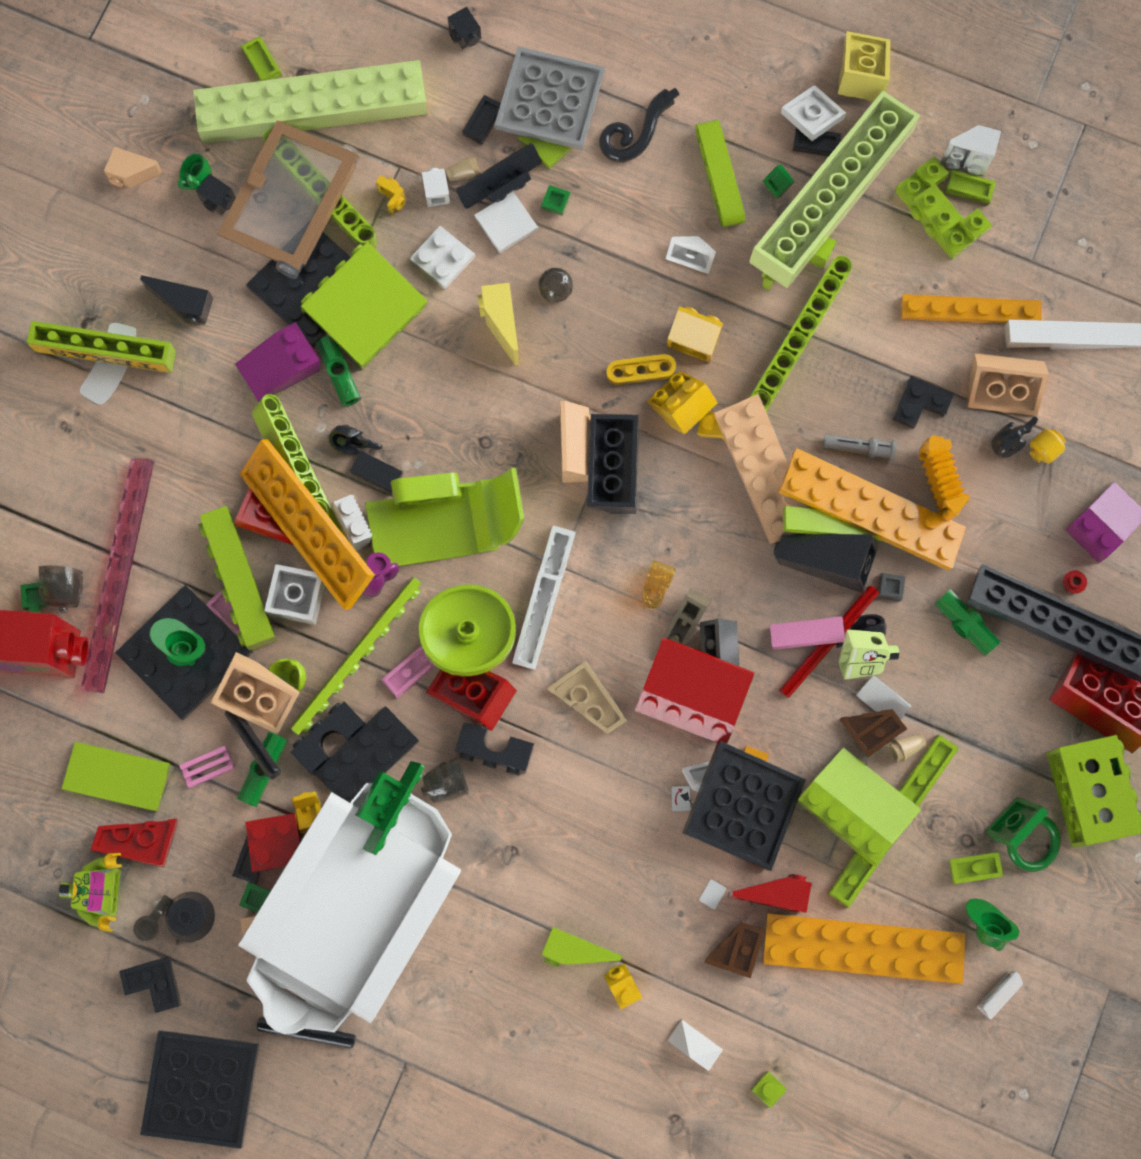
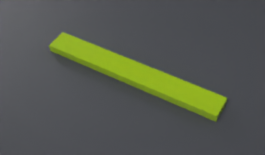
(915, 789)

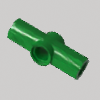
(343, 382)
(967, 623)
(254, 784)

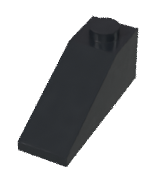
(187, 301)

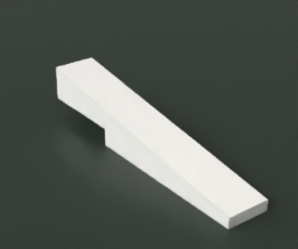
(1071, 335)
(544, 597)

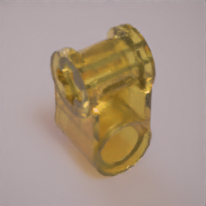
(657, 581)

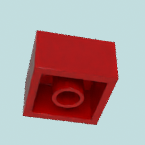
(272, 841)

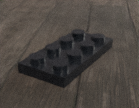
(370, 750)

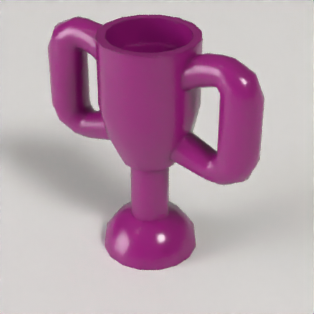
(383, 570)

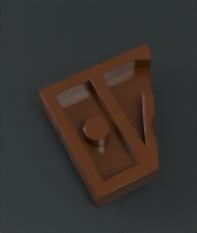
(874, 729)
(738, 950)

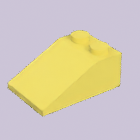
(864, 66)
(497, 308)

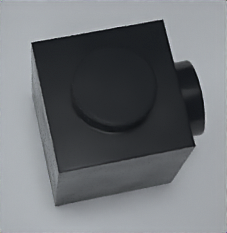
(464, 28)
(215, 195)

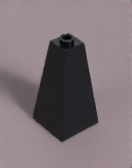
(831, 557)

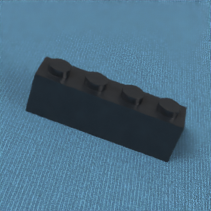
(613, 463)

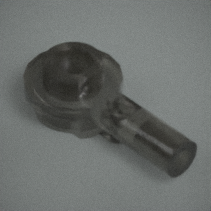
(147, 926)

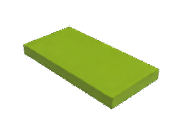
(116, 776)

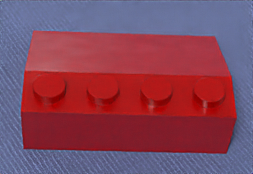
(694, 691)
(1101, 700)

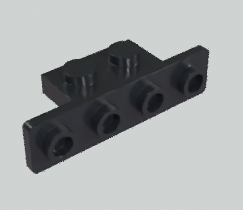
(500, 178)

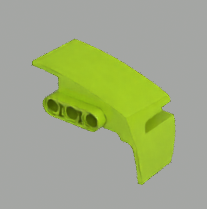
(445, 519)

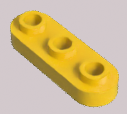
(650, 364)

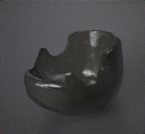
(555, 285)

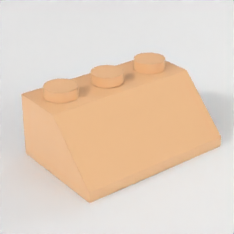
(1006, 384)
(575, 442)

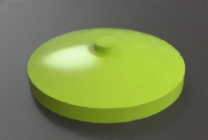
(467, 630)

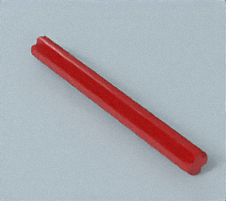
(821, 651)

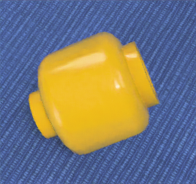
(1047, 446)

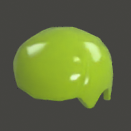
(290, 671)

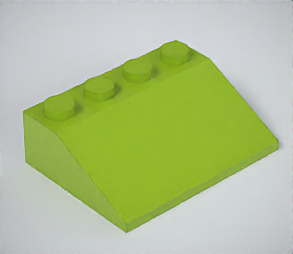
(858, 806)

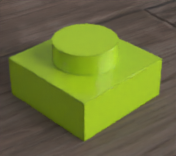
(769, 1089)

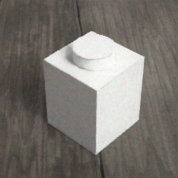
(435, 187)

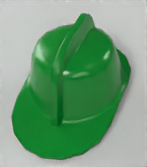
(177, 641)
(992, 925)

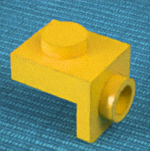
(392, 190)
(709, 427)
(307, 808)
(622, 986)

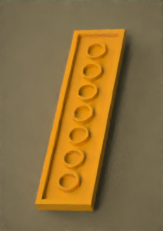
(872, 509)
(306, 525)
(864, 948)

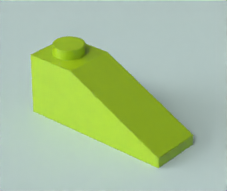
(569, 950)

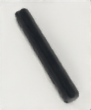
(254, 745)
(333, 1038)

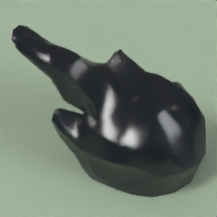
(346, 439)
(1009, 441)
(870, 623)

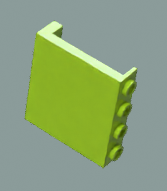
(364, 304)

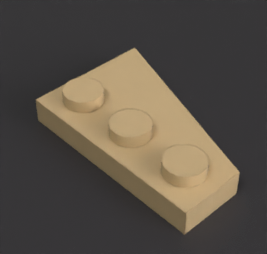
(589, 697)

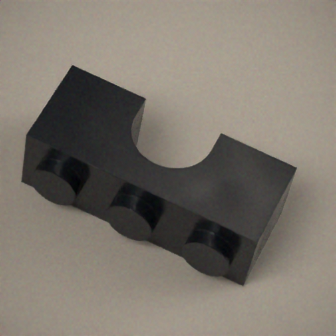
(310, 750)
(514, 757)

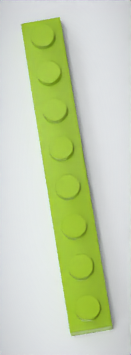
(350, 663)

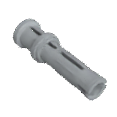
(870, 447)

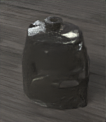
(62, 587)
(445, 782)

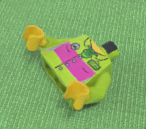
(95, 891)

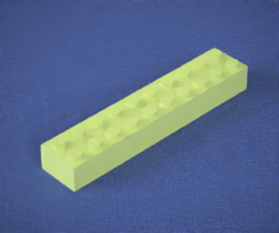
(311, 101)
(834, 189)

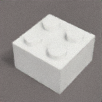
(295, 595)

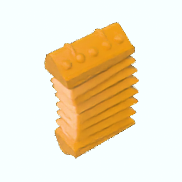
(942, 476)

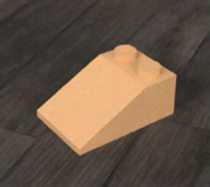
(255, 694)

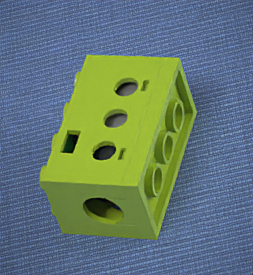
(1095, 791)

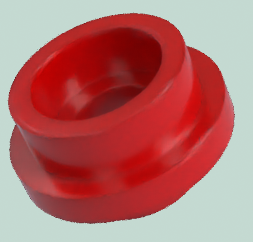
(1068, 584)

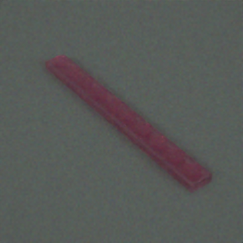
(117, 575)

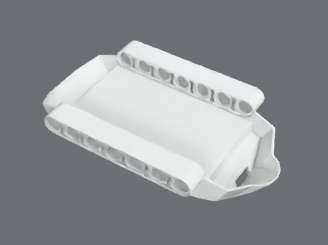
(346, 917)

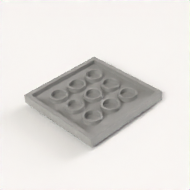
(550, 98)

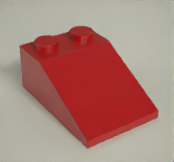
(476, 697)
(784, 893)

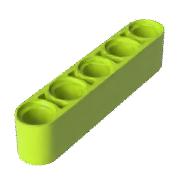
(720, 173)

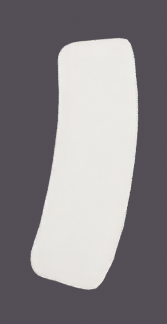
(104, 376)

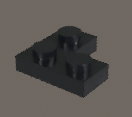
(920, 396)
(157, 977)

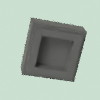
(891, 586)

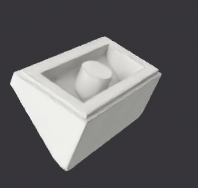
(881, 697)
(1000, 994)

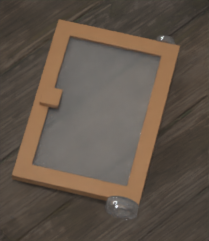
(289, 197)

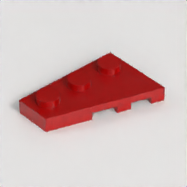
(137, 842)

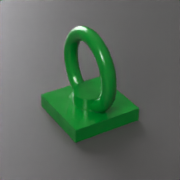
(1016, 824)

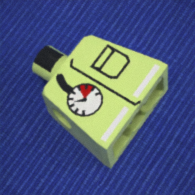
(865, 654)

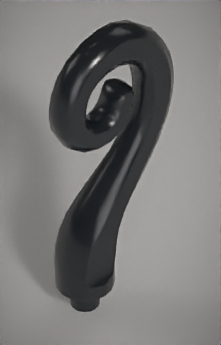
(656, 107)

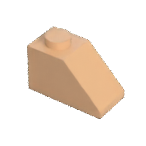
(130, 168)

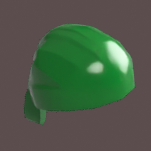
(193, 172)

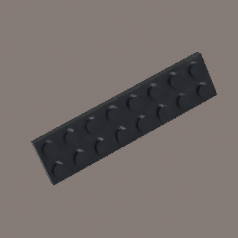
(1057, 621)

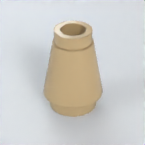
(464, 169)
(905, 747)

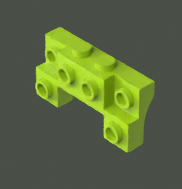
(937, 212)

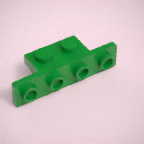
(385, 803)

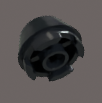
(190, 916)

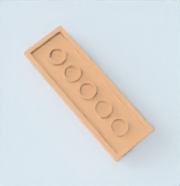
(758, 461)

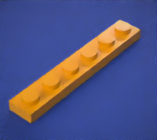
(968, 309)

